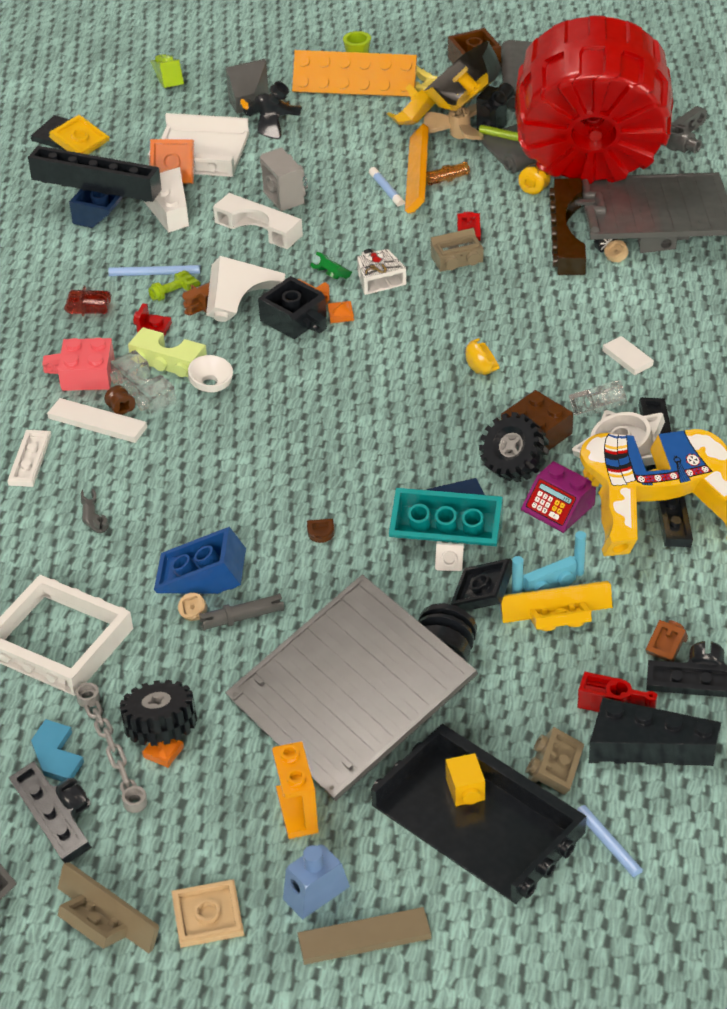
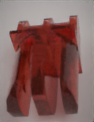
(87, 301)

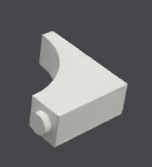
(232, 280)

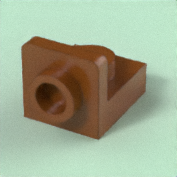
(667, 640)

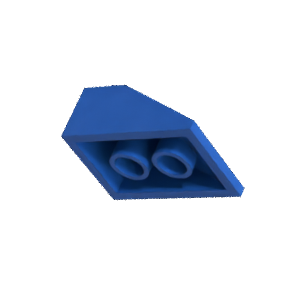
(202, 565)

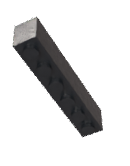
(95, 173)

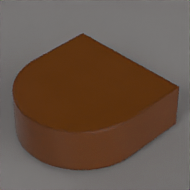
(320, 530)

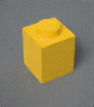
(465, 780)

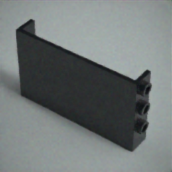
(501, 840)

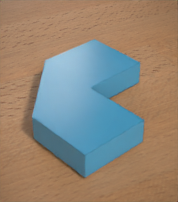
(47, 747)

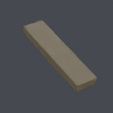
(364, 935)

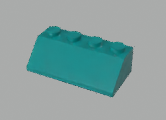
(446, 517)

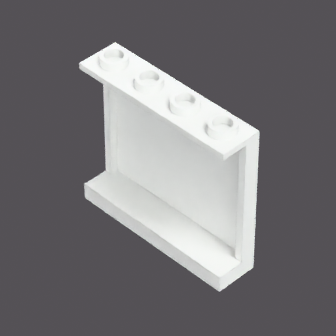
(216, 140)

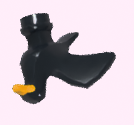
(270, 109)

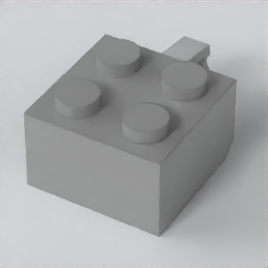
(282, 179)

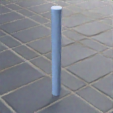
(153, 270)

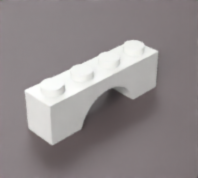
(237, 211)

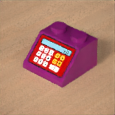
(559, 497)

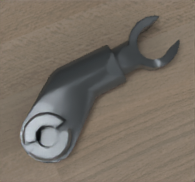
(89, 517)

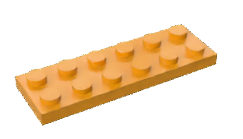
(353, 73)

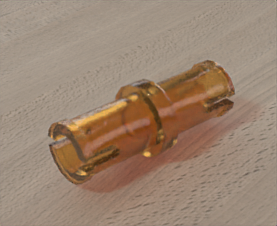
(447, 173)

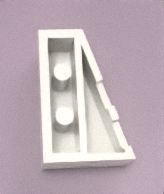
(170, 203)

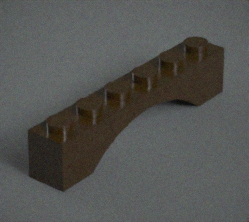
(567, 250)

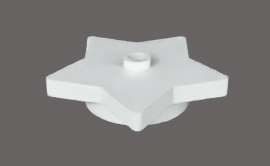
(643, 428)

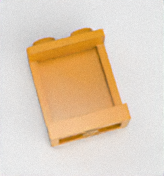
(296, 790)

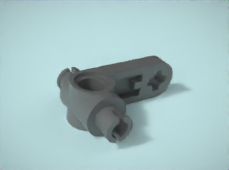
(681, 131)

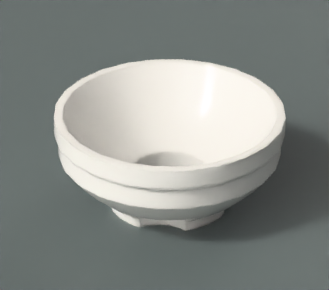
(207, 368)

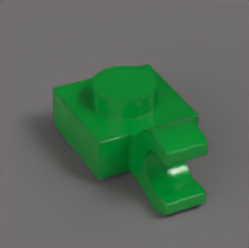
(333, 269)

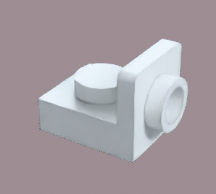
(449, 556)

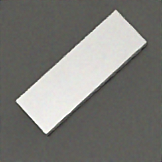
(29, 458)

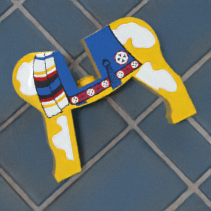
(684, 463)

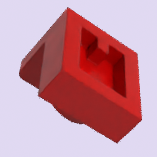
(469, 220)
(154, 322)

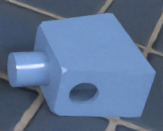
(313, 880)

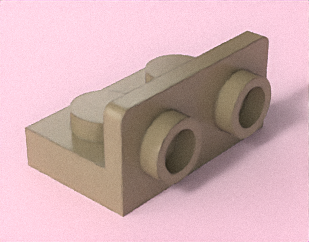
(555, 760)

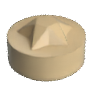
(616, 251)
(191, 605)

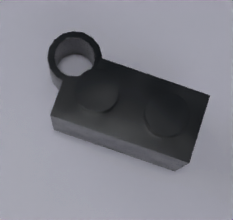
(492, 106)

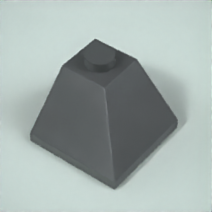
(246, 82)

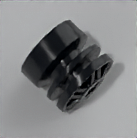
(451, 626)

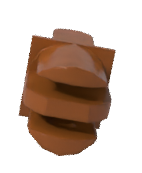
(196, 299)

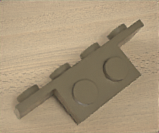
(101, 913)

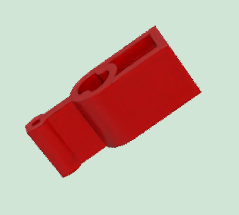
(596, 687)

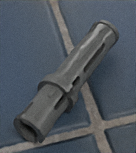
(240, 612)

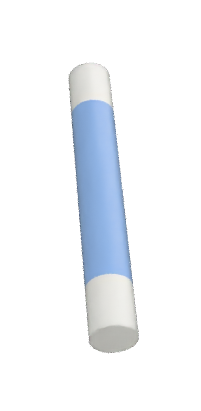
(389, 190)

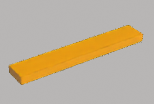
(417, 169)

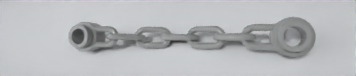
(131, 793)

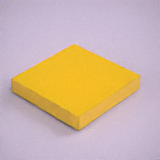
(79, 136)

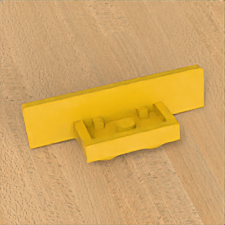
(557, 605)

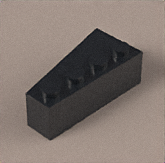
(651, 736)

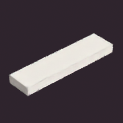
(97, 420)

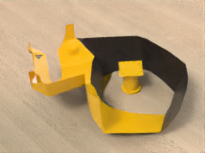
(464, 77)

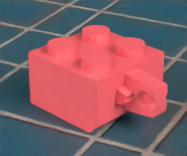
(82, 364)

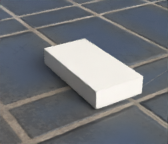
(627, 355)

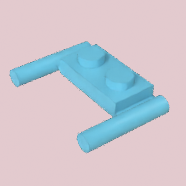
(551, 576)

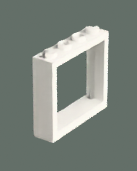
(47, 670)

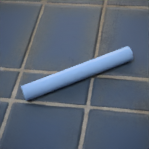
(610, 842)

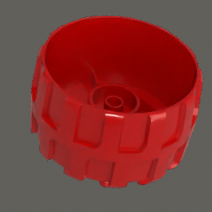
(593, 99)

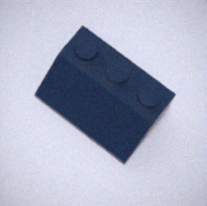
(91, 207)

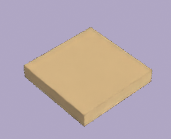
(207, 913)

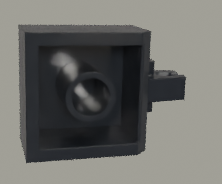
(293, 308)

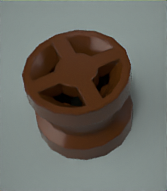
(119, 400)

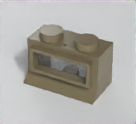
(456, 250)

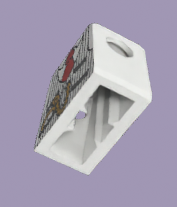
(380, 271)

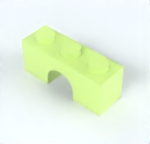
(151, 347)

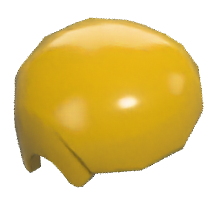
(480, 358)

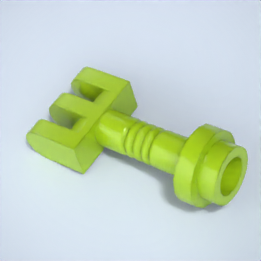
(181, 280)

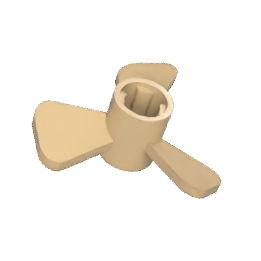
(456, 121)

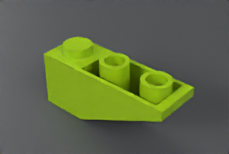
(167, 70)

